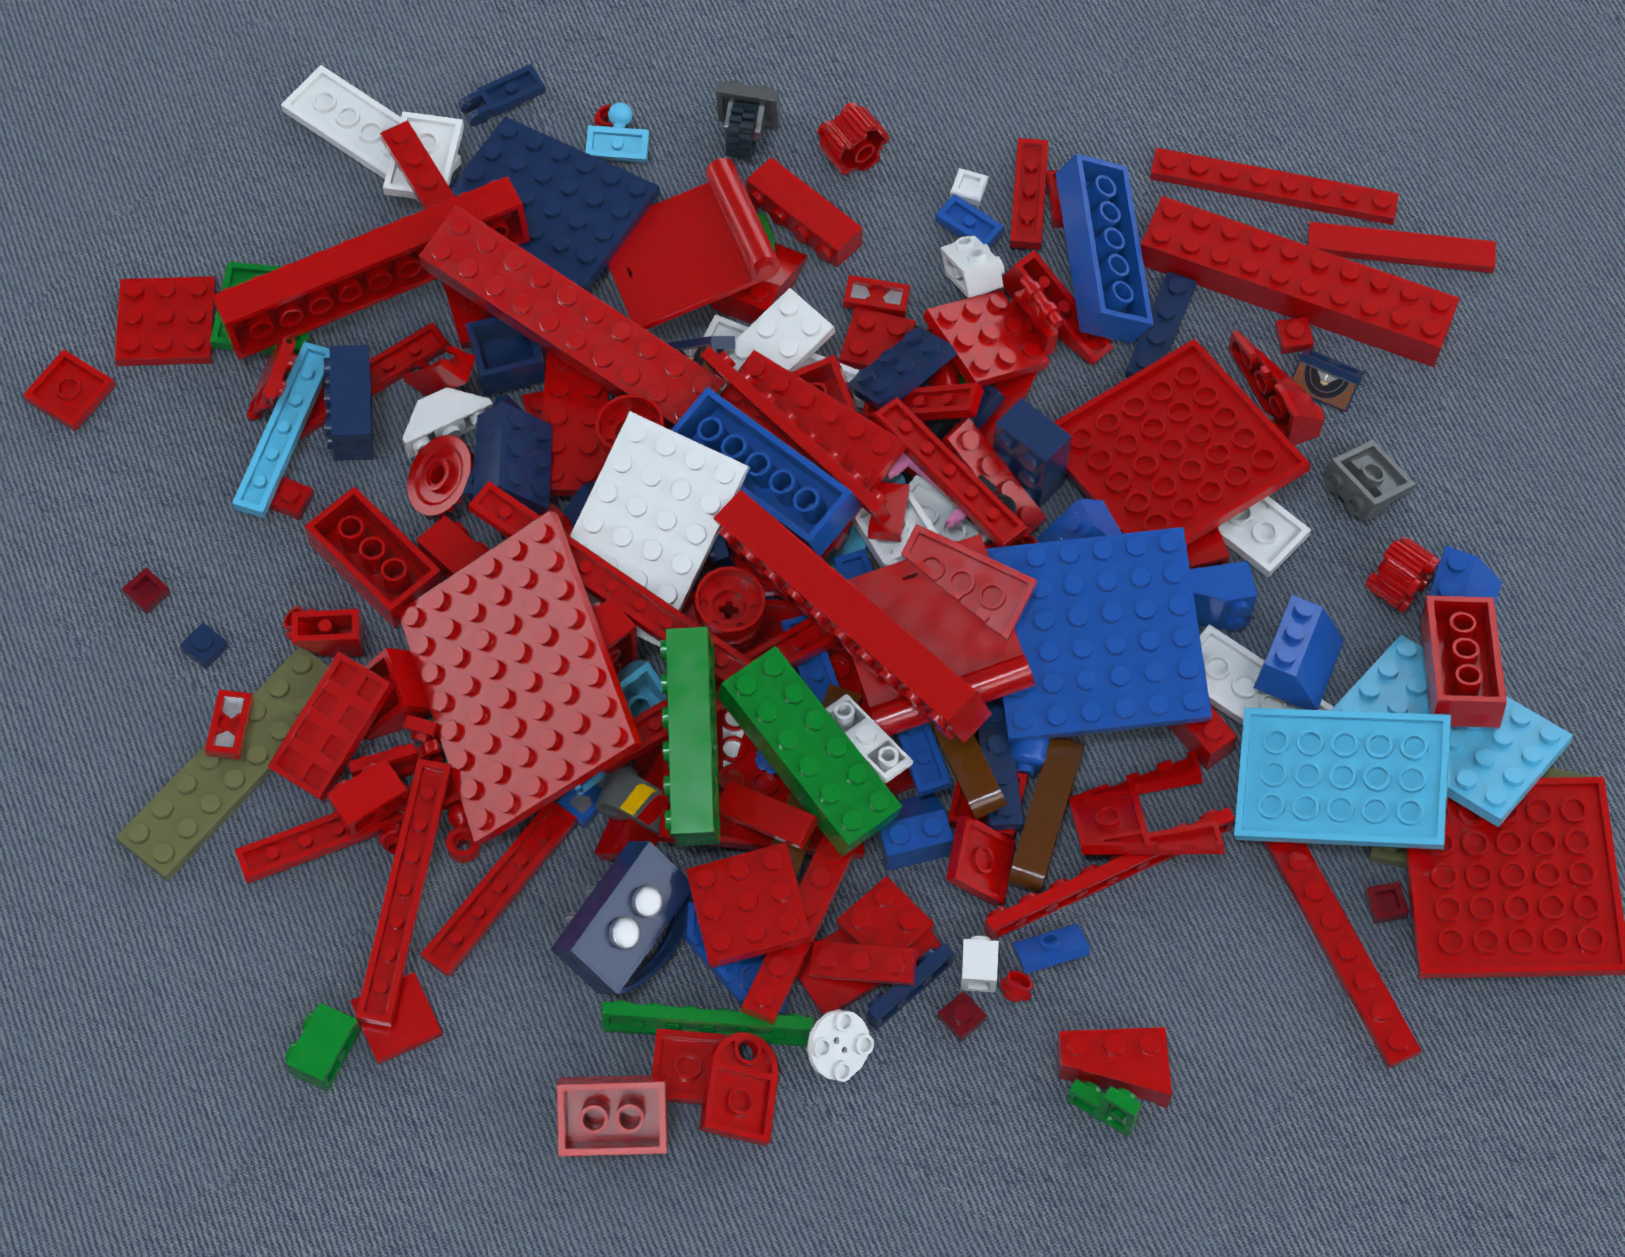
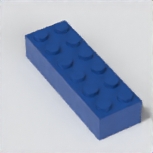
(1104, 249)
(779, 477)

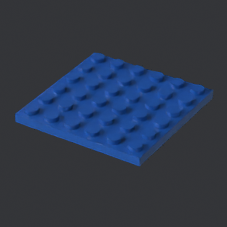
(1107, 636)

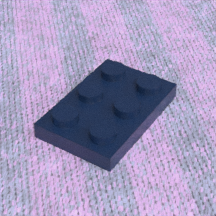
(902, 368)

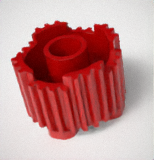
(852, 139)
(1402, 573)

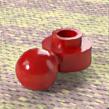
(460, 836)

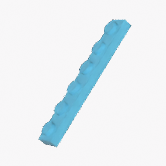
(282, 432)

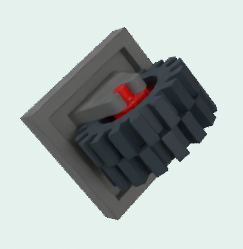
(746, 114)

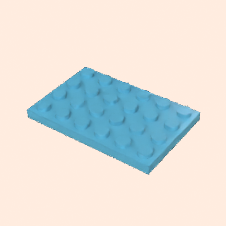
(1486, 764)
(1343, 778)

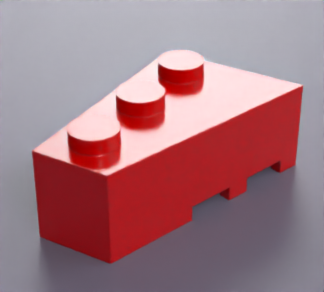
(1119, 1059)

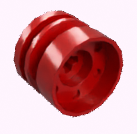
(614, 413)
(731, 592)

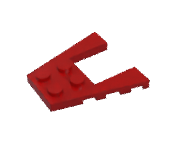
(1113, 822)

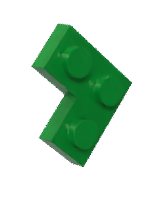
(1115, 1108)

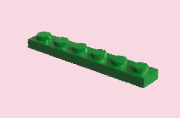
(645, 1019)

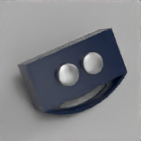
(625, 920)

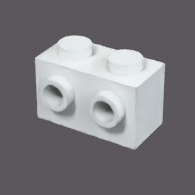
(972, 266)

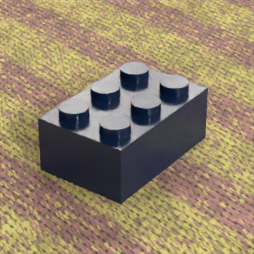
(348, 402)
(1033, 450)
(514, 455)

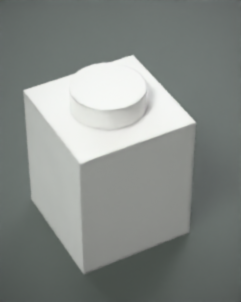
(979, 964)

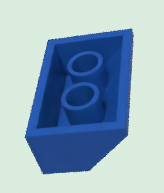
(1300, 655)

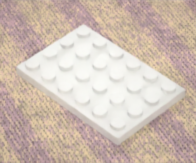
(657, 508)

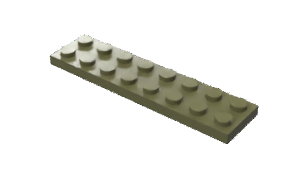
(213, 787)

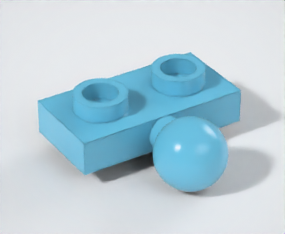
(617, 141)

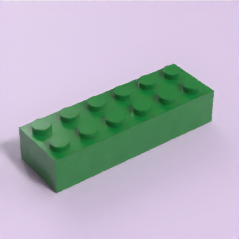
(692, 736)
(809, 751)

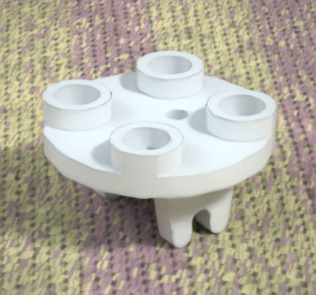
(827, 1055)

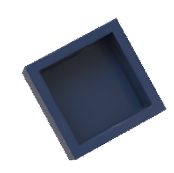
(503, 356)

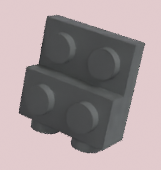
(1367, 480)

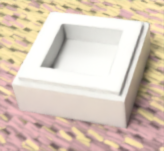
(969, 186)

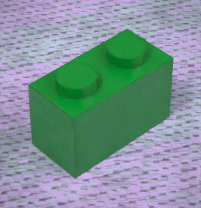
(322, 1046)

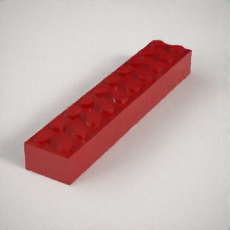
(354, 272)
(1299, 281)
(563, 316)
(852, 618)

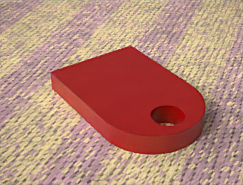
(740, 1091)

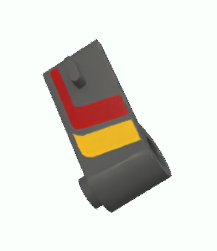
(632, 798)

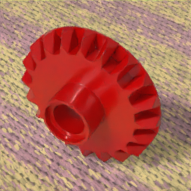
(439, 475)

